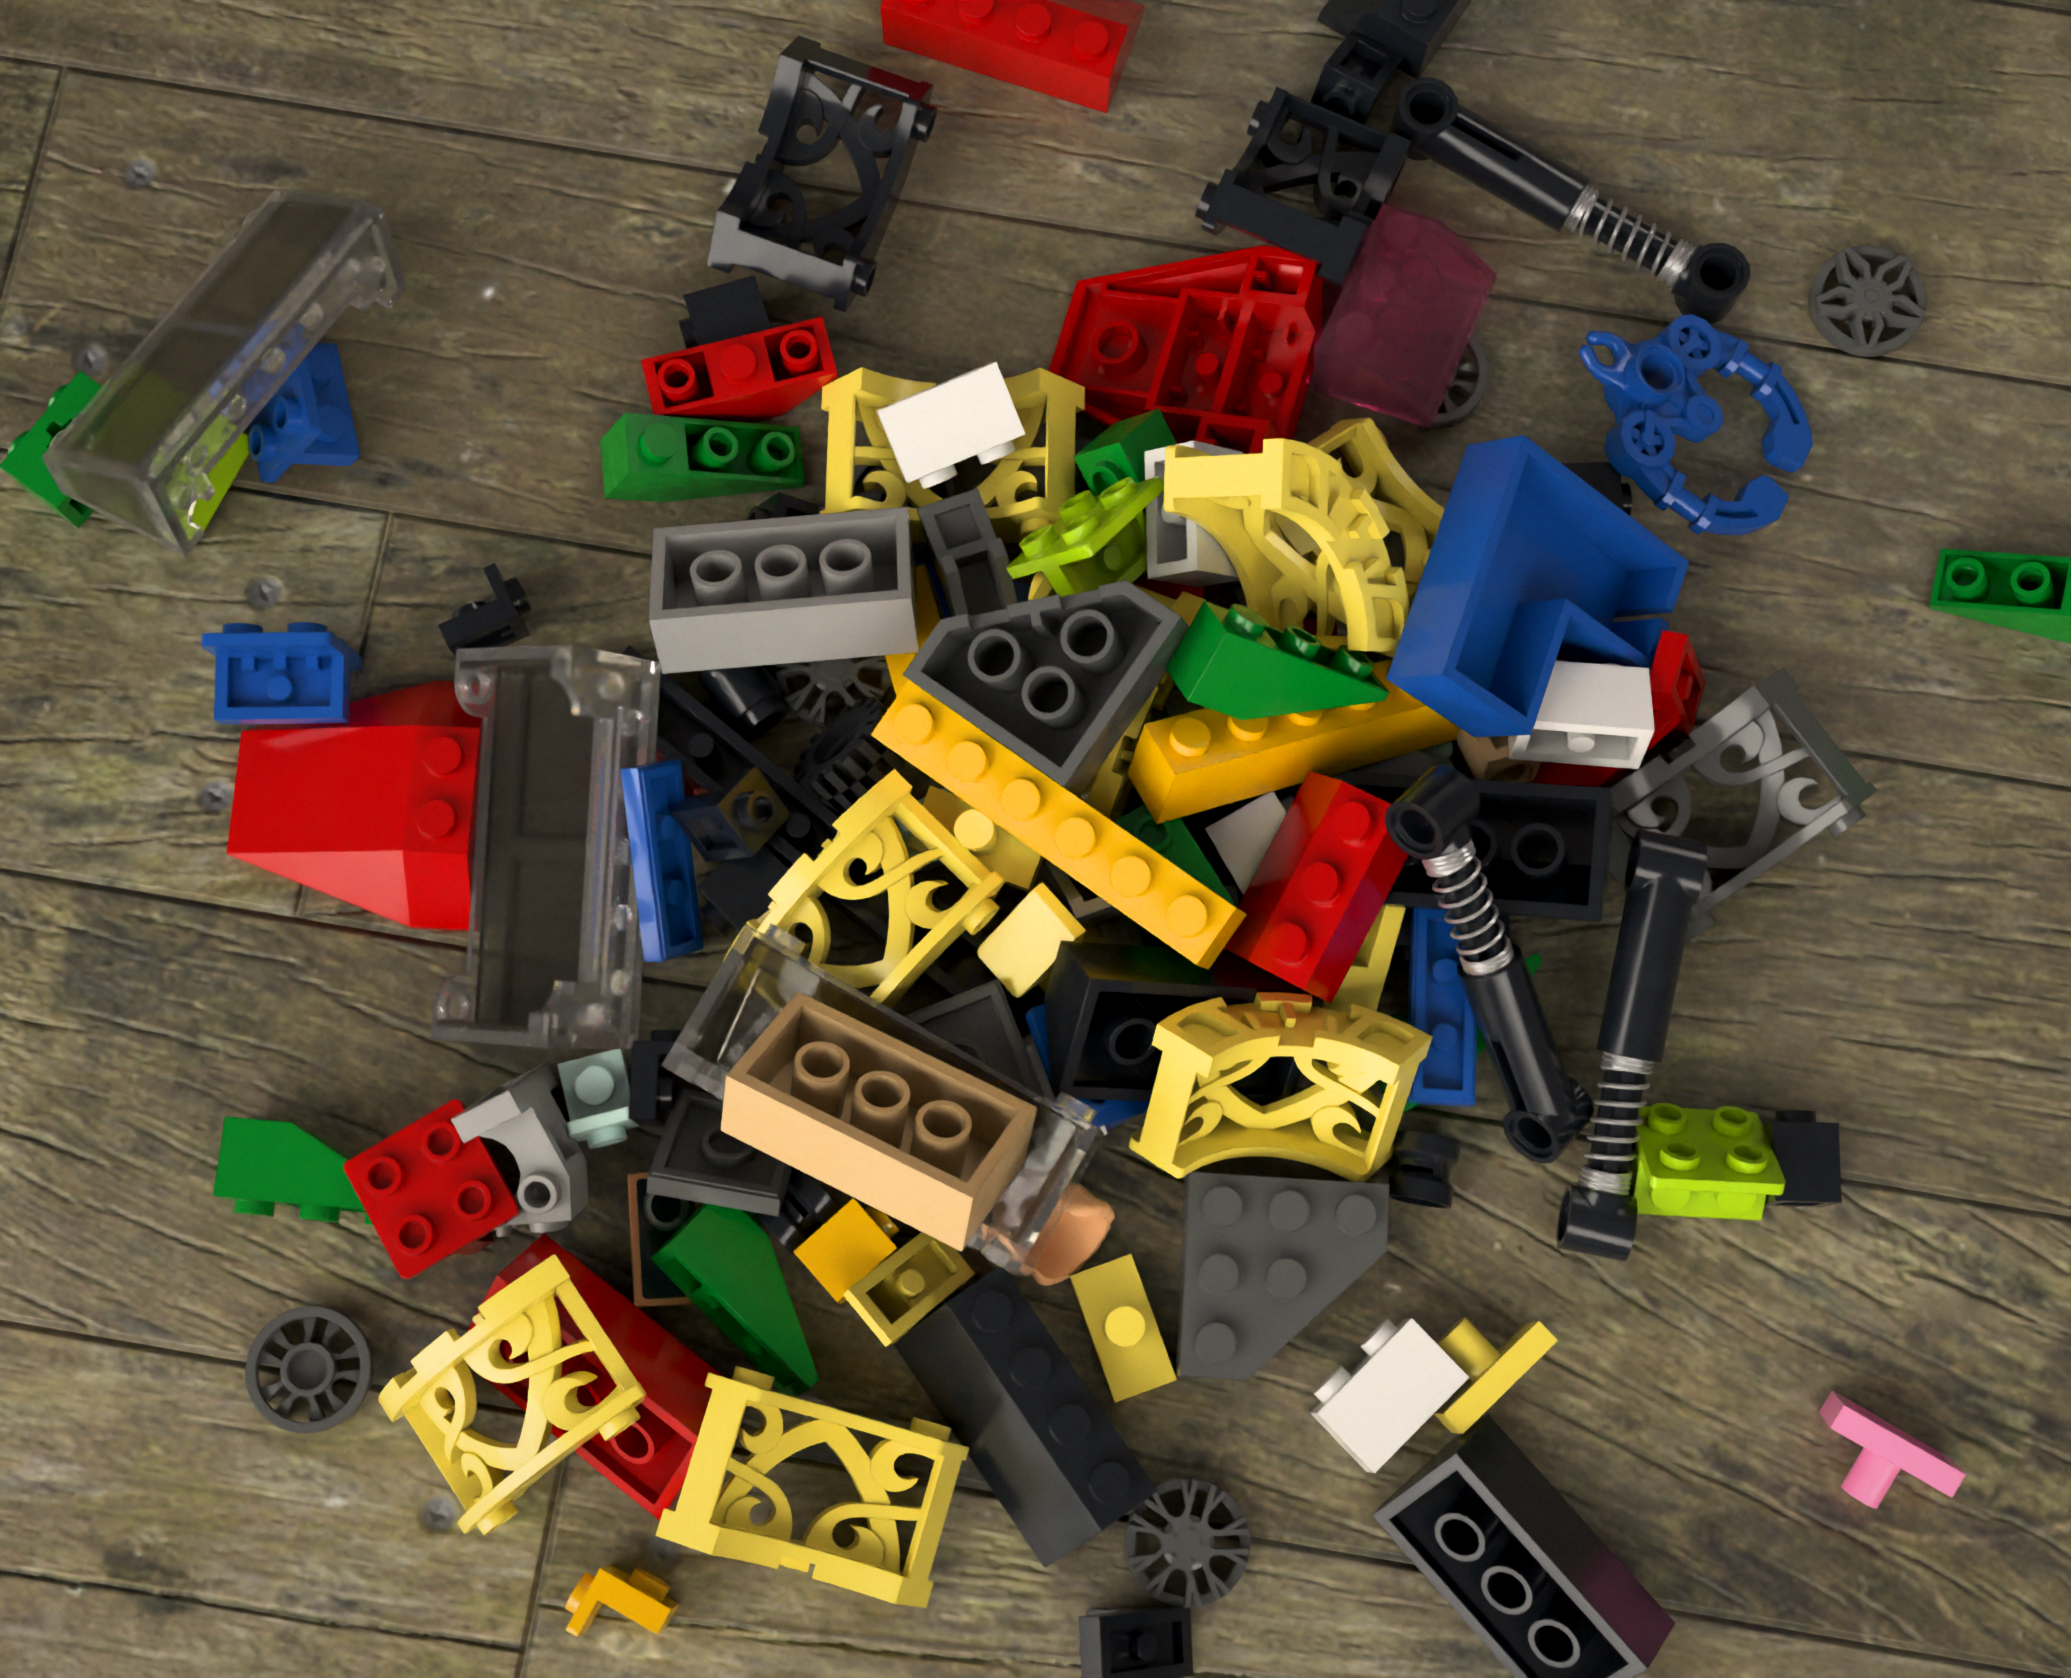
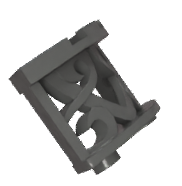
(1753, 731)

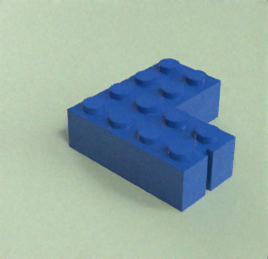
(1522, 573)

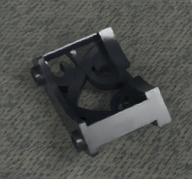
(1360, 175)
(755, 236)

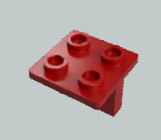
(431, 1192)

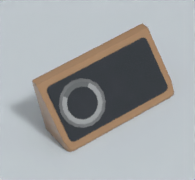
(651, 1225)

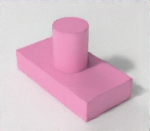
(1885, 1453)

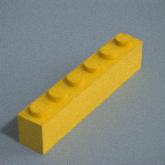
(1216, 759)
(1059, 825)

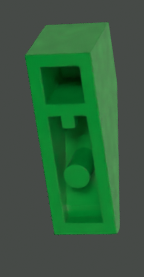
(736, 1281)

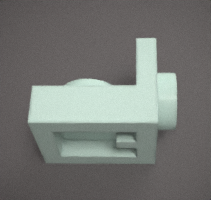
(597, 1098)

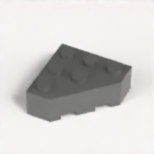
(1053, 673)
(1266, 1262)

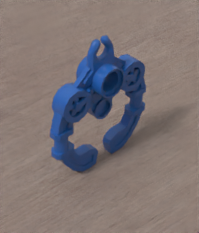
(1658, 395)

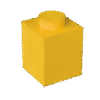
(848, 1247)

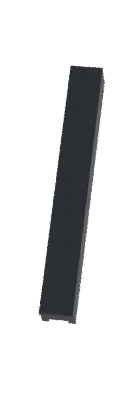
(716, 755)

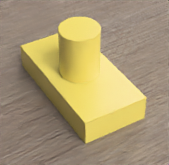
(983, 838)
(1122, 1328)
(1488, 1370)

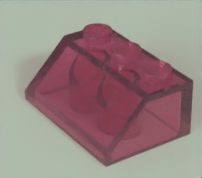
(1402, 318)

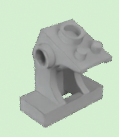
(534, 1130)

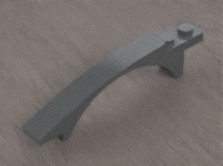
(976, 582)

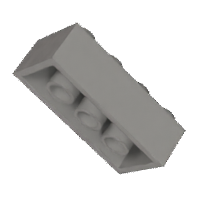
(783, 590)

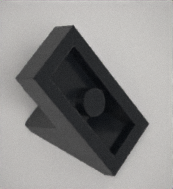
(1136, 1642)

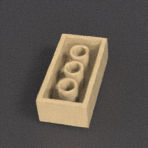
(878, 1119)

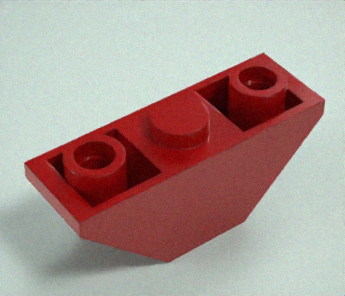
(743, 375)

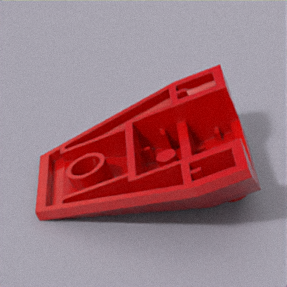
(1204, 340)
(368, 805)

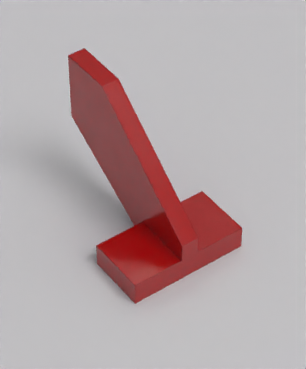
(1676, 697)

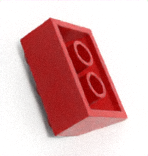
(1319, 886)

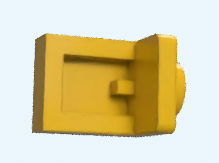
(635, 1596)

